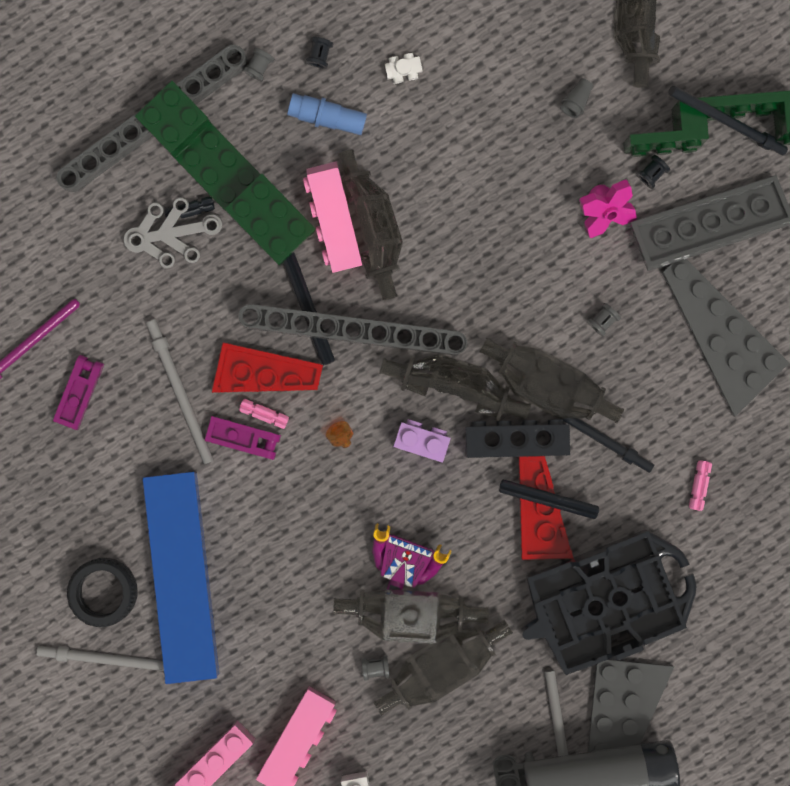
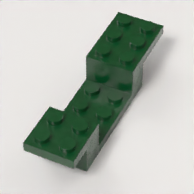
(691, 125)
(225, 173)

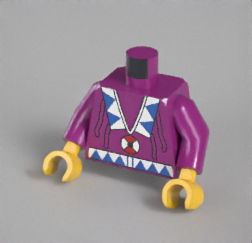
(404, 560)

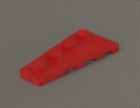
(259, 371)
(541, 526)

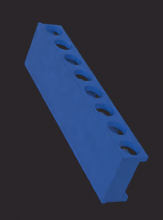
(181, 577)

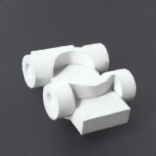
(398, 68)

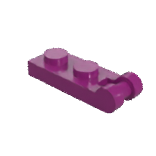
(78, 393)
(241, 437)

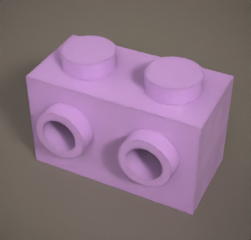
(422, 442)

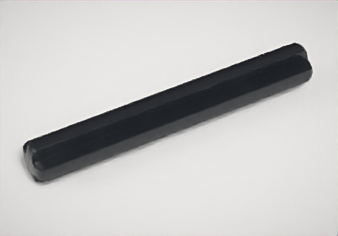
(549, 499)

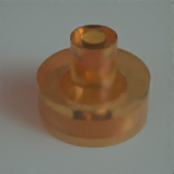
(340, 434)

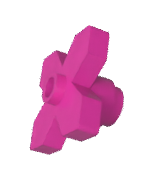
(607, 205)

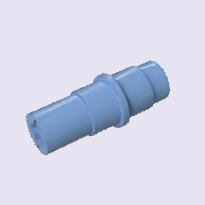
(326, 114)

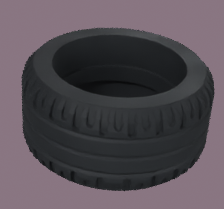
(76, 601)

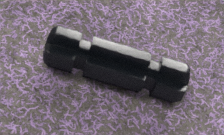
(195, 207)

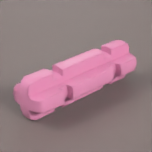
(263, 413)
(700, 485)

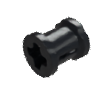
(324, 45)
(653, 171)

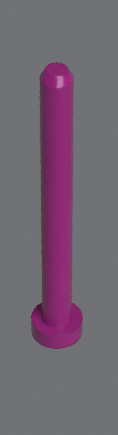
(37, 335)

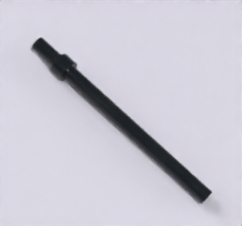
(763, 139)
(628, 454)

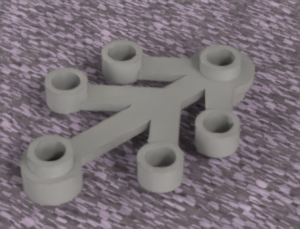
(168, 233)

